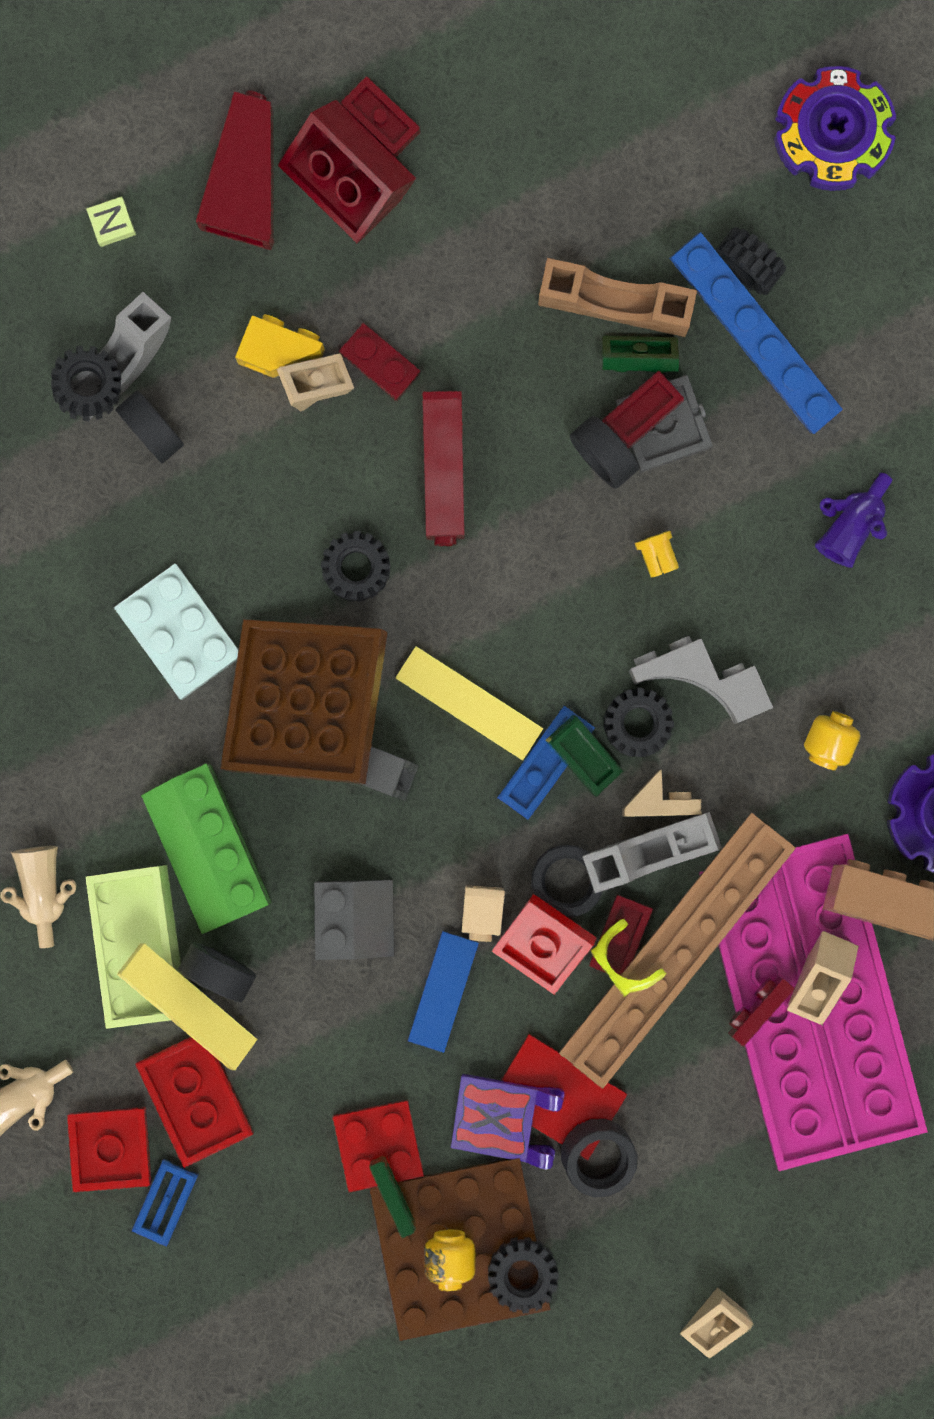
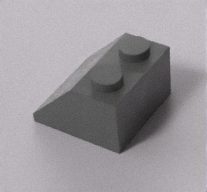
(353, 919)

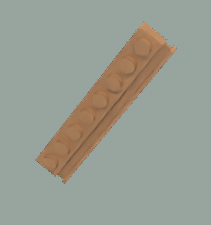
(678, 948)

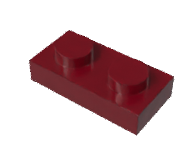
(381, 116)
(379, 362)
(624, 944)
(749, 1021)

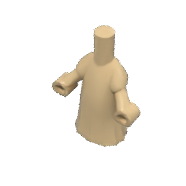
(38, 883)
(30, 1090)

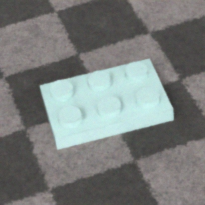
(178, 631)

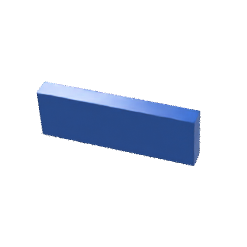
(537, 771)
(443, 991)

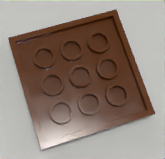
(304, 701)
(491, 1209)

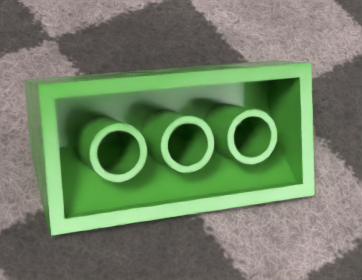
(206, 848)

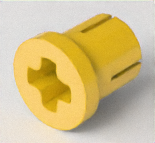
(658, 553)

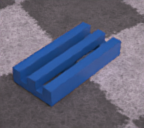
(178, 1172)

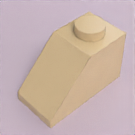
(482, 912)
(823, 978)

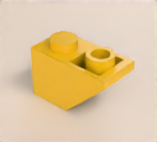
(270, 346)

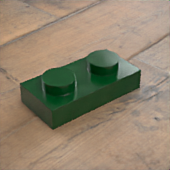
(640, 353)

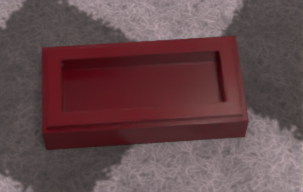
(644, 409)

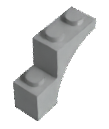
(739, 691)

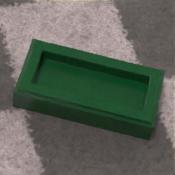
(584, 755)
(393, 1196)

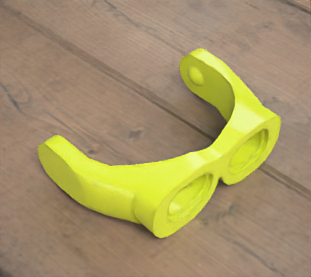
(623, 984)

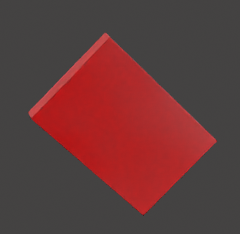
(542, 1067)
(194, 1100)

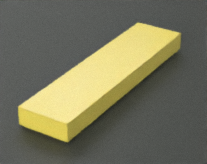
(469, 703)
(187, 1006)

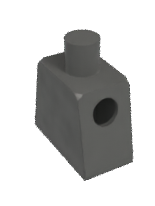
(390, 774)

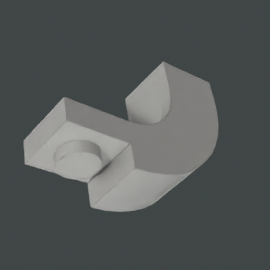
(133, 344)
(651, 852)

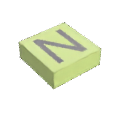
(111, 221)

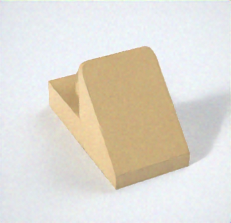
(315, 380)
(650, 802)

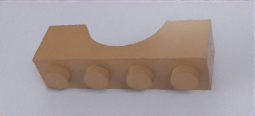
(646, 306)

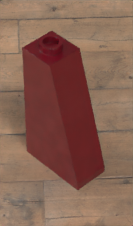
(241, 180)
(443, 467)

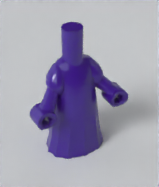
(860, 516)

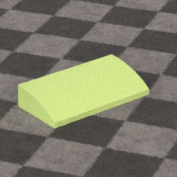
(128, 912)

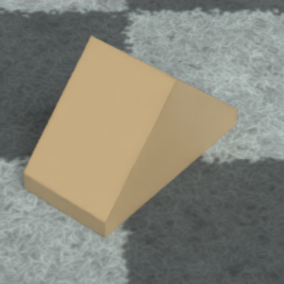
(716, 1324)

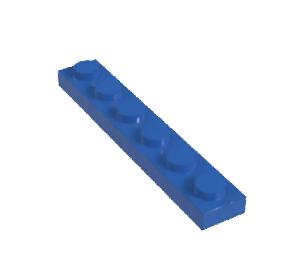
(755, 333)

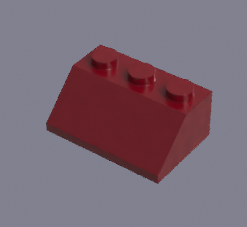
(345, 170)

